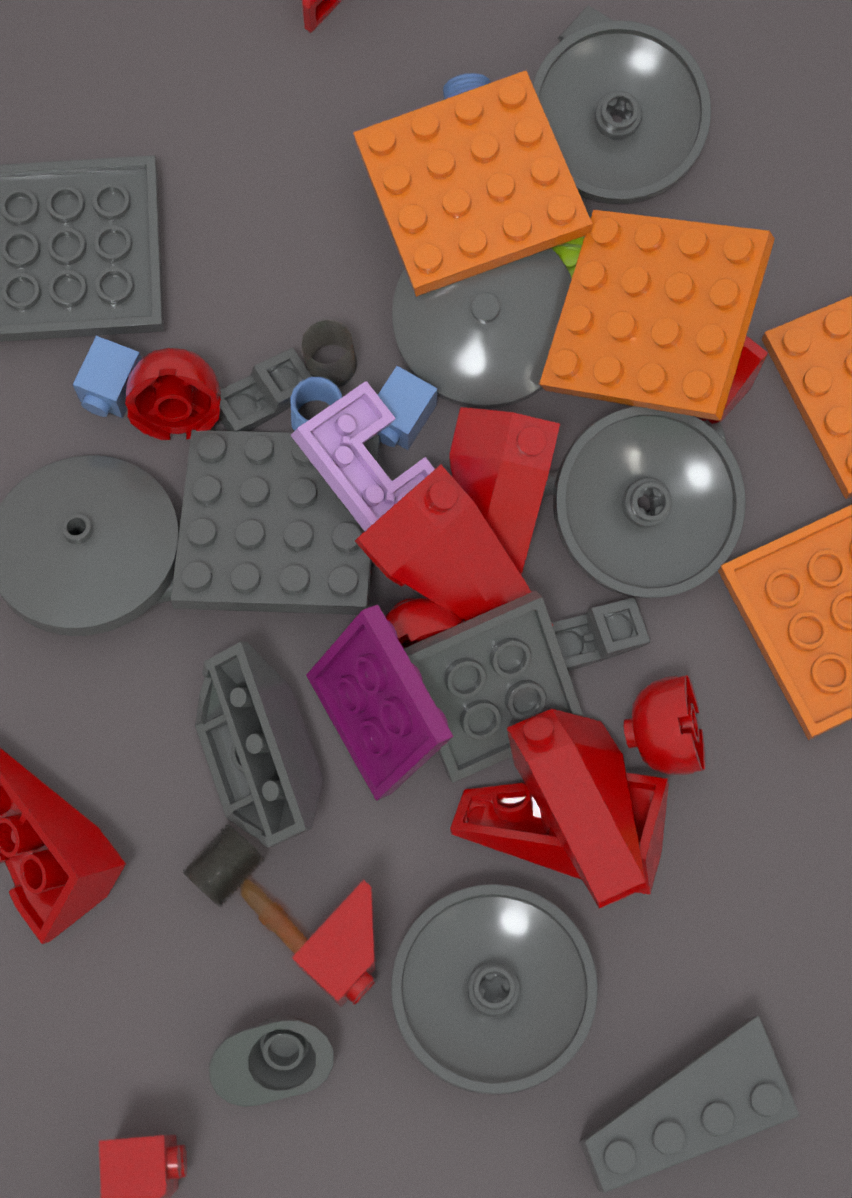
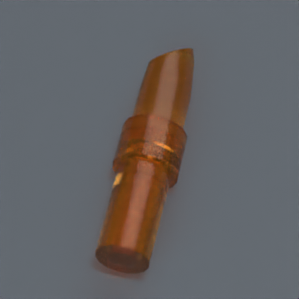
(272, 916)

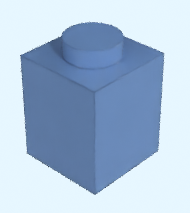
(104, 377)
(411, 404)

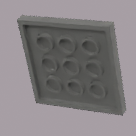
(80, 248)
(265, 530)

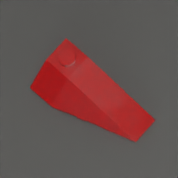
(504, 469)
(443, 549)
(52, 853)

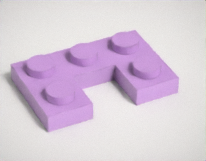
(336, 449)

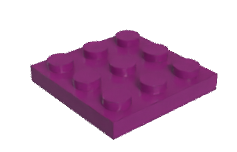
(378, 703)

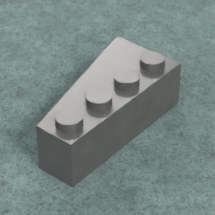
(704, 1105)

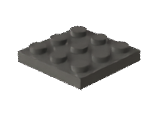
(492, 677)

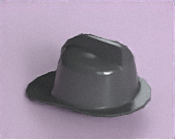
(271, 1062)

